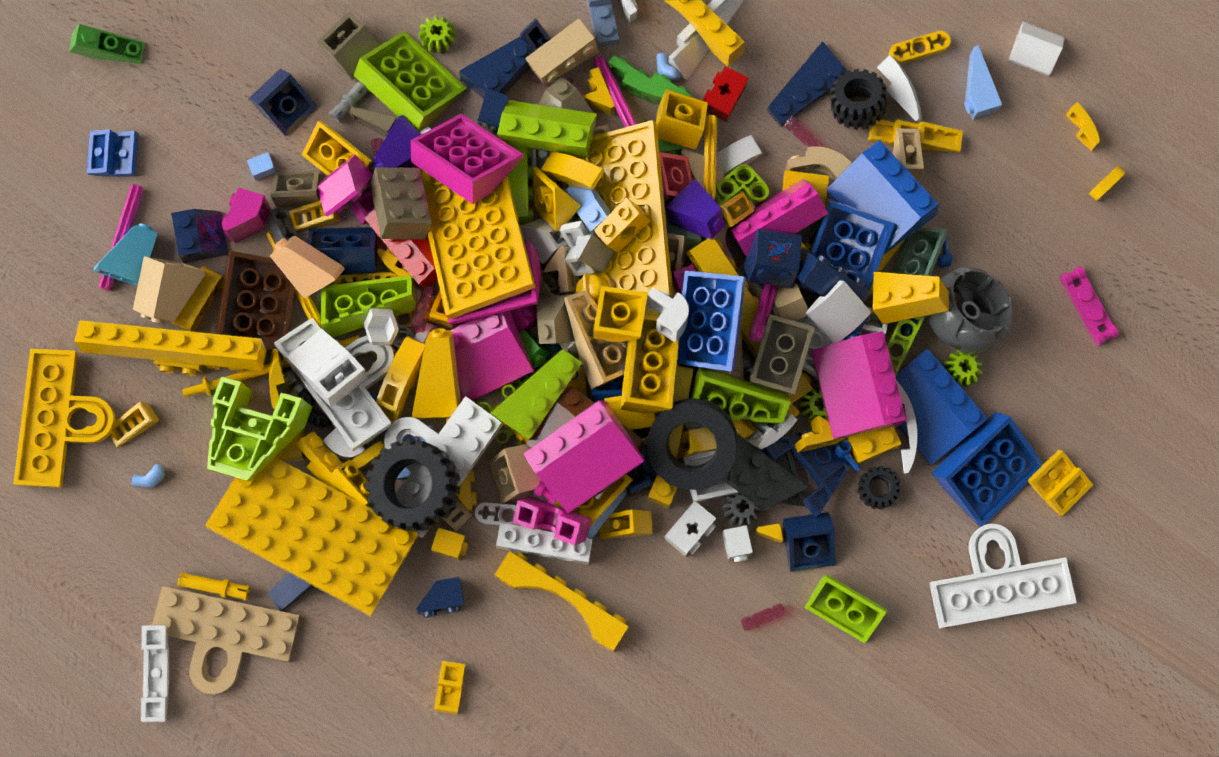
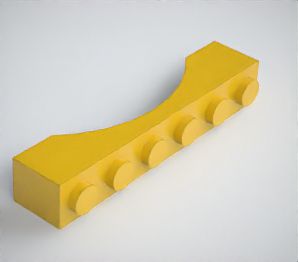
(715, 32)
(520, 575)

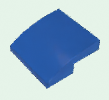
(112, 153)

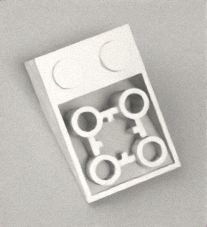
(327, 367)

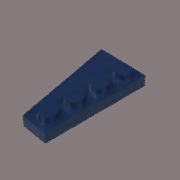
(807, 85)

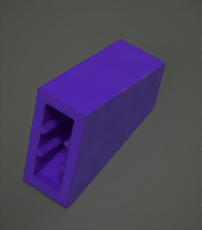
(396, 147)
(696, 211)

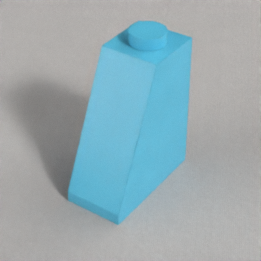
(127, 255)

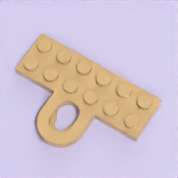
(224, 625)

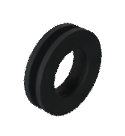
(689, 476)

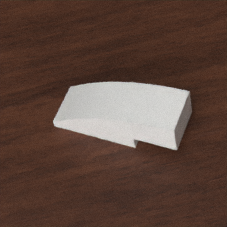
(901, 87)

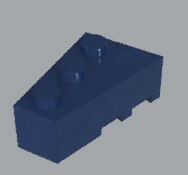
(498, 69)
(822, 276)

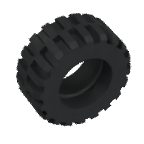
(385, 475)

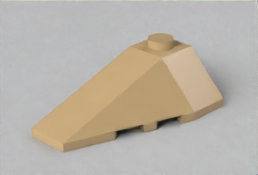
(600, 359)

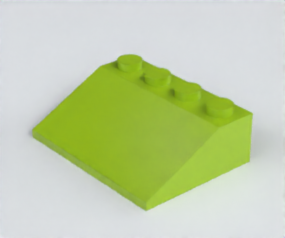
(409, 80)

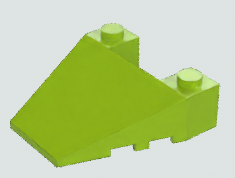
(248, 439)

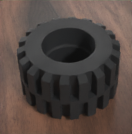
(854, 85)

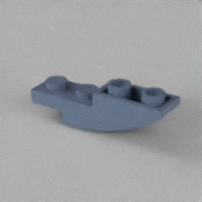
(603, 22)

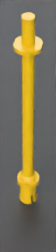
(207, 385)

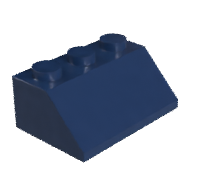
(350, 247)

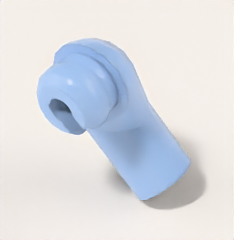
(665, 69)
(153, 477)

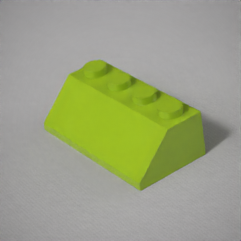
(547, 128)

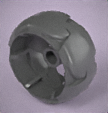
(957, 326)

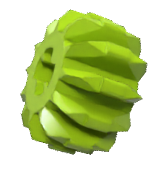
(433, 40)
(971, 366)
(809, 405)

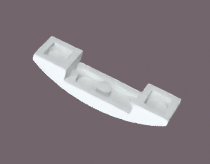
(909, 453)
(155, 673)

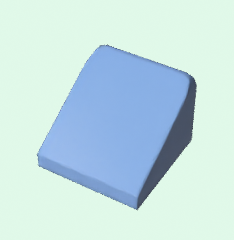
(261, 166)

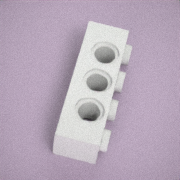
(541, 544)

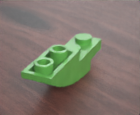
(638, 84)

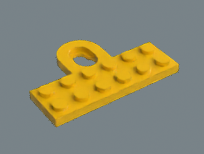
(47, 418)

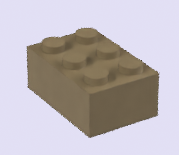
(400, 203)
(782, 354)

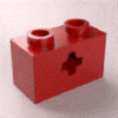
(733, 84)

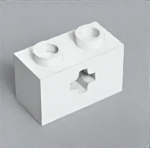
(678, 535)

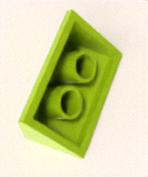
(845, 608)

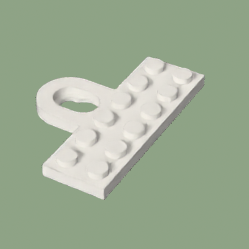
(356, 414)
(462, 438)
(1004, 591)

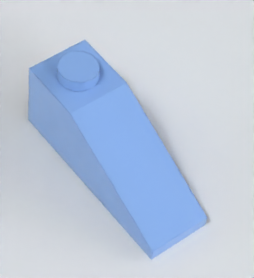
(981, 94)
(592, 209)

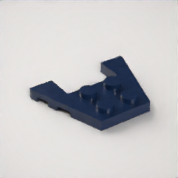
(821, 465)

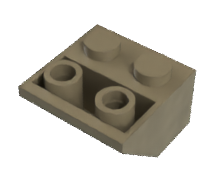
(347, 43)

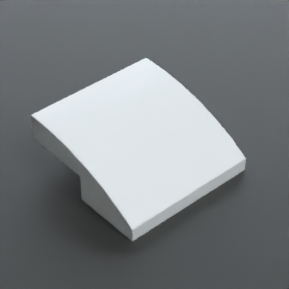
(838, 312)
(768, 433)

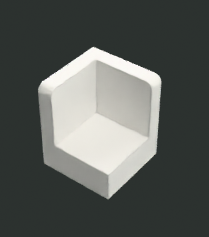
(381, 326)

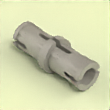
(348, 101)

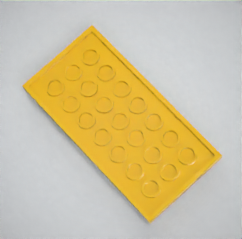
(634, 173)
(476, 247)
(313, 533)

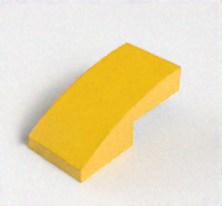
(1088, 133)
(449, 687)

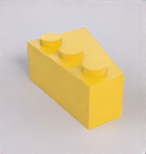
(907, 296)

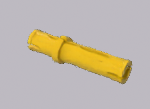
(224, 588)

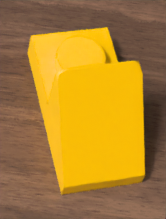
(600, 98)
(819, 437)

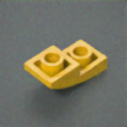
(393, 263)

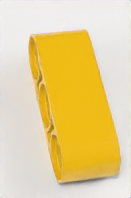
(200, 301)

